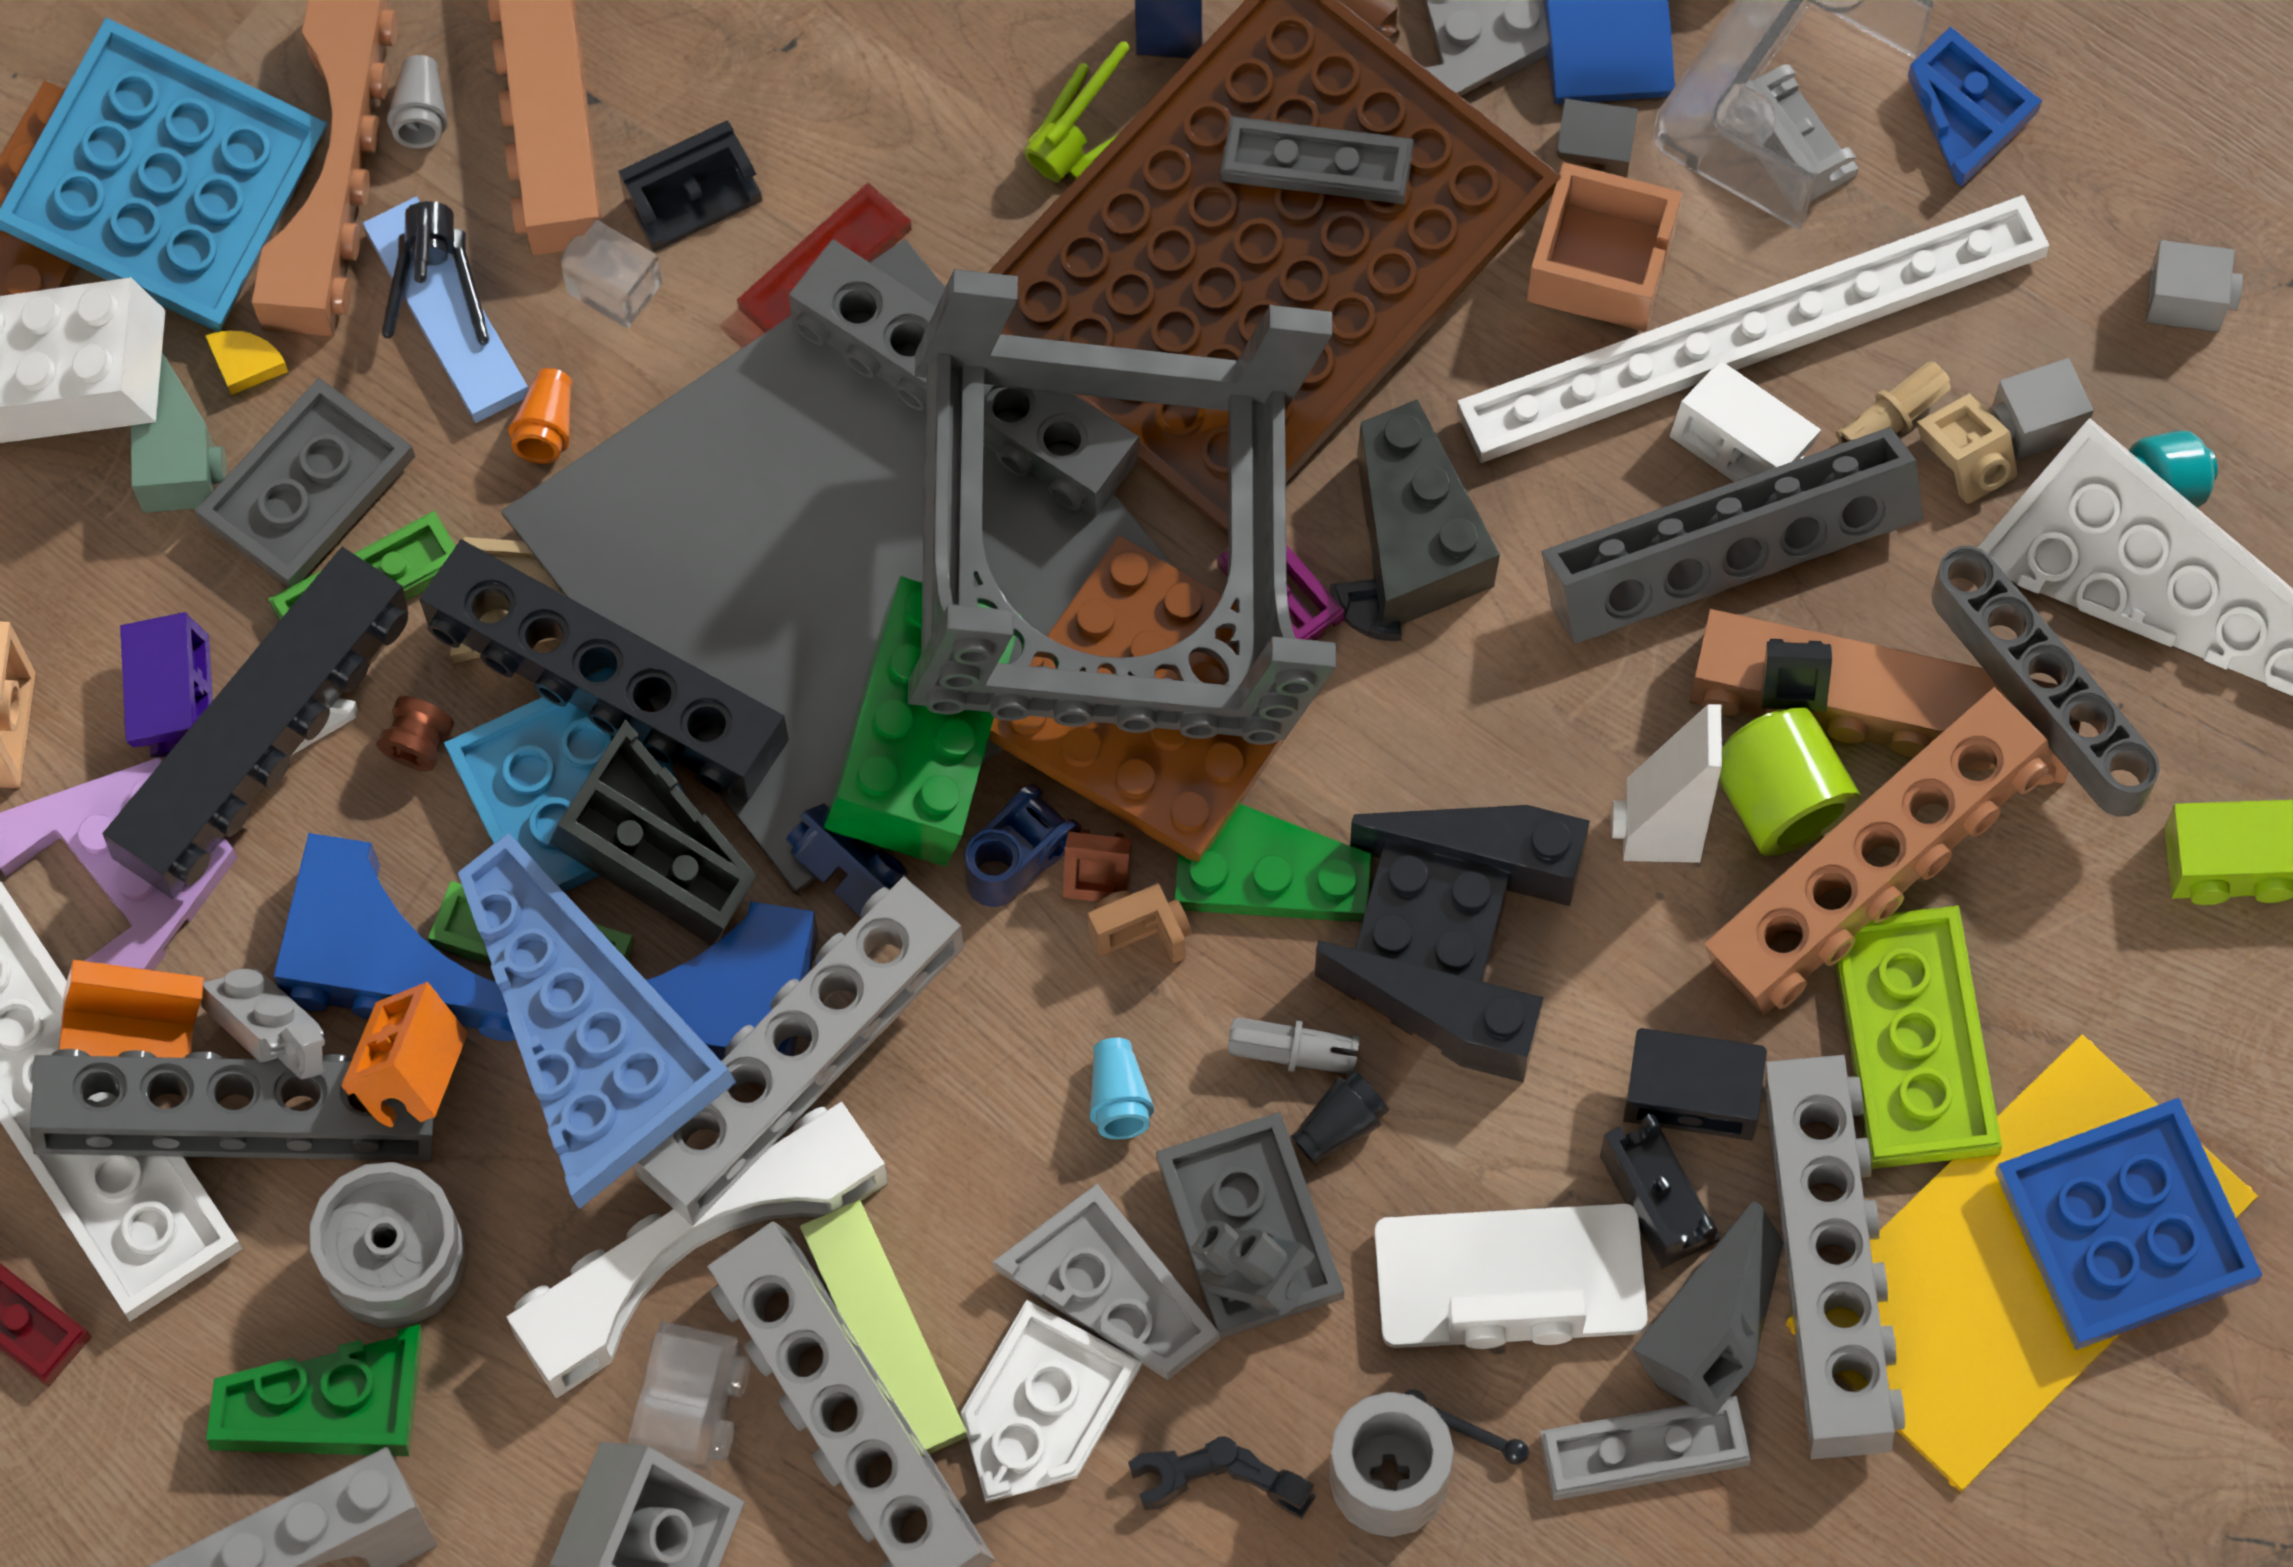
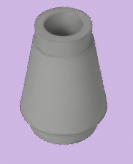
(418, 105)

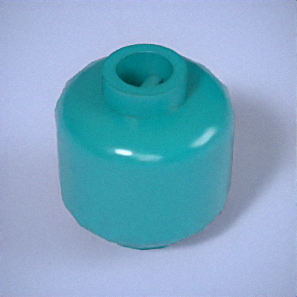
(2181, 462)

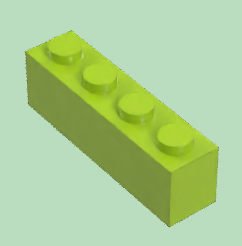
(2230, 850)

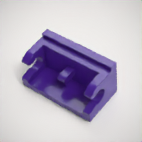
(164, 680)

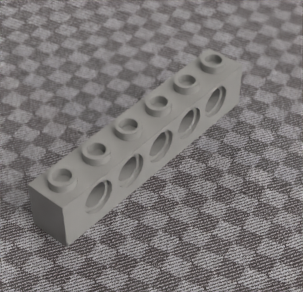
(897, 917)
(775, 1264)
(1836, 1419)

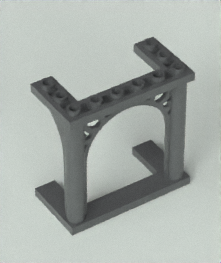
(961, 644)

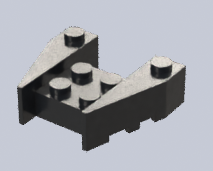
(1437, 922)

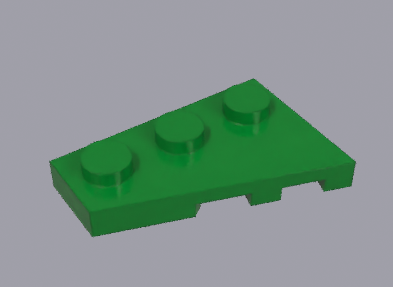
(1275, 871)
(322, 1405)

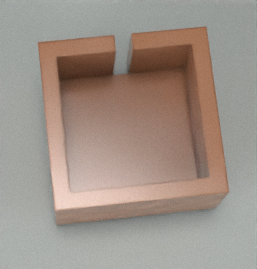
(1604, 246)

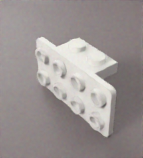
(1510, 1276)

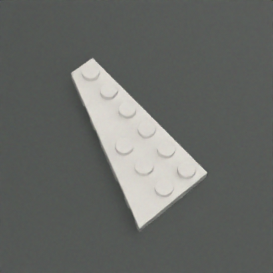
(2145, 559)

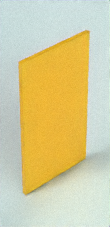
(1964, 1293)

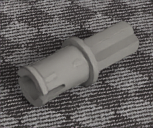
(1293, 1045)

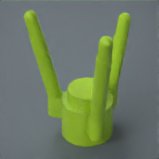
(1058, 143)

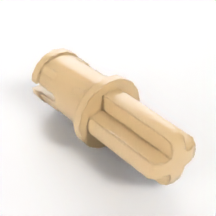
(1899, 405)

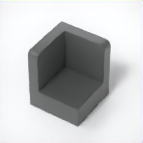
(1597, 135)

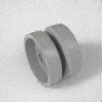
(421, 1239)

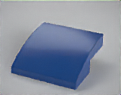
(1609, 49)

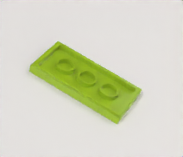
(1917, 1041)

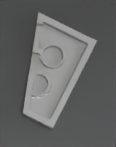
(1111, 1283)

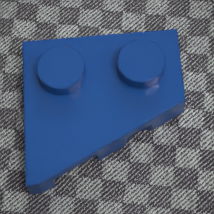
(1969, 102)

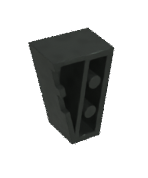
(1419, 519)

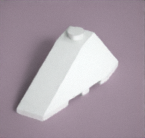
(1672, 795)

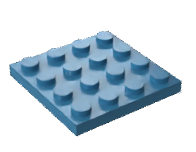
(161, 174)

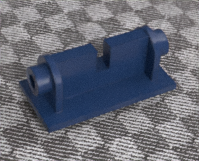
(827, 851)

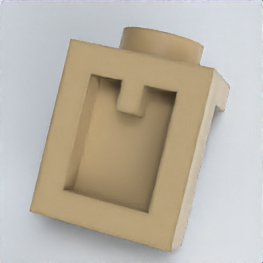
(1971, 445)

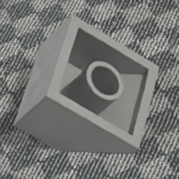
(646, 1513)

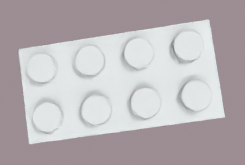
(79, 359)

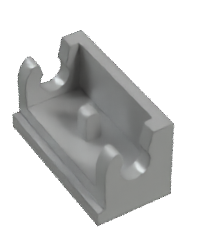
(1801, 134)

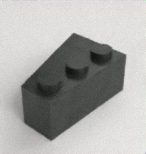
(653, 841)

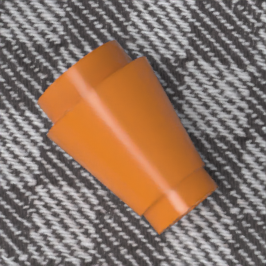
(543, 419)

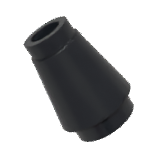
(1340, 1118)

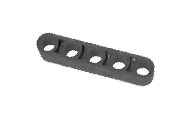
(2047, 709)

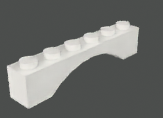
(580, 1321)

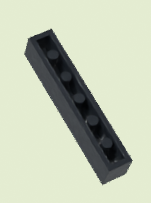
(257, 723)

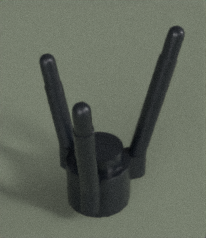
(428, 241)

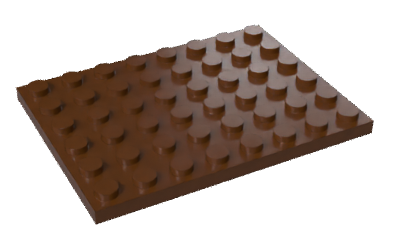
(1186, 264)

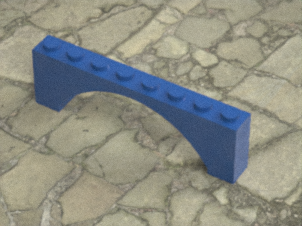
(355, 948)

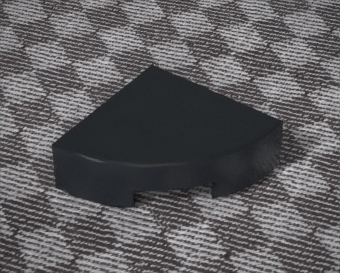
(1362, 609)

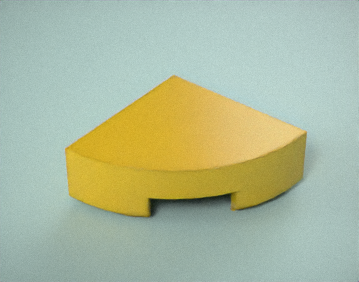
(245, 359)

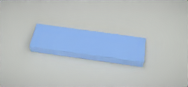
(480, 373)

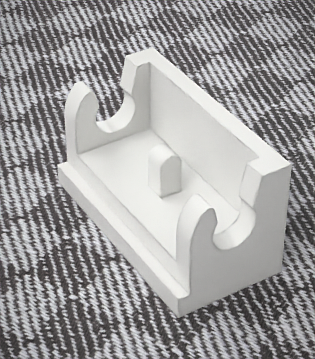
(1740, 426)

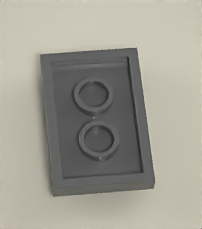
(305, 483)
(1249, 1182)

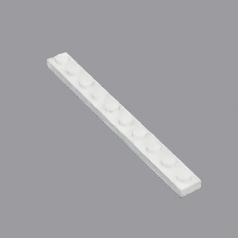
(1752, 328)

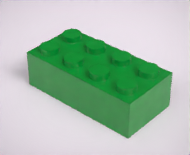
(904, 767)

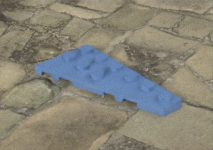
(594, 1035)

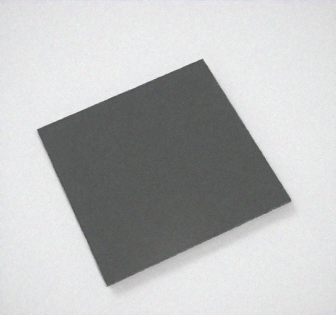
(767, 533)

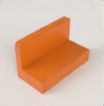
(128, 1009)

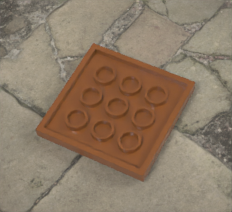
(1158, 778)

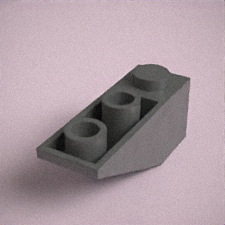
(1716, 1321)

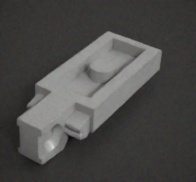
(265, 1021)

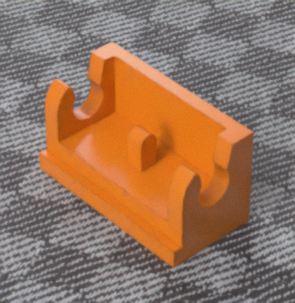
(406, 1055)

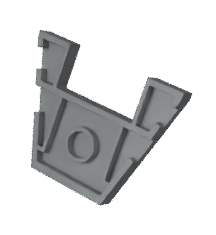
(1485, 39)

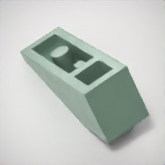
(175, 456)

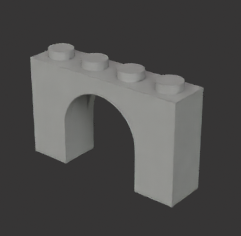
(349, 1514)

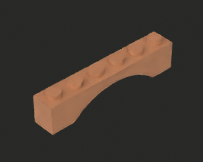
(305, 265)

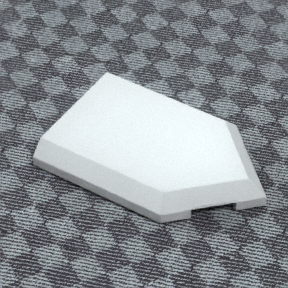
(1043, 1403)

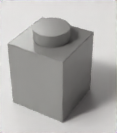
(2192, 286)
(2042, 407)

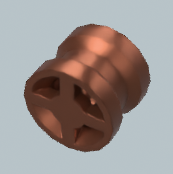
(415, 733)

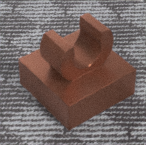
(1096, 865)

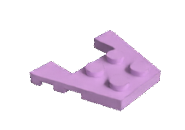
(79, 819)

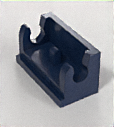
(1169, 27)

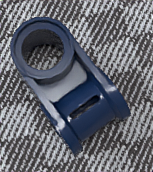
(1025, 838)

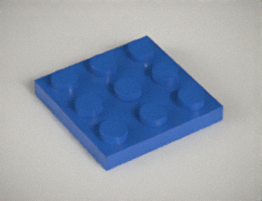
(2128, 1223)

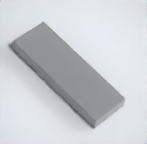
(1643, 1449)

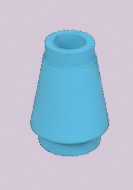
(1118, 1091)

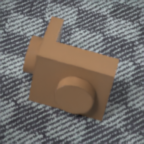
(1132, 917)

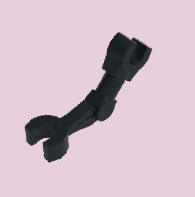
(1219, 1457)

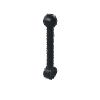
(1514, 1450)

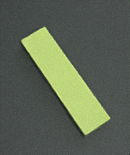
(882, 1321)

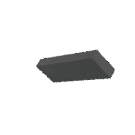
(1317, 160)

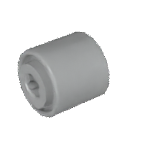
(1397, 1431)

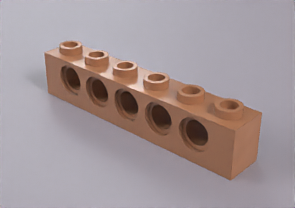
(1985, 732)

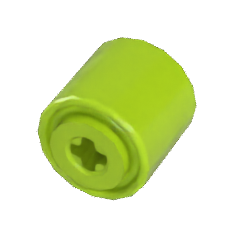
(1786, 781)

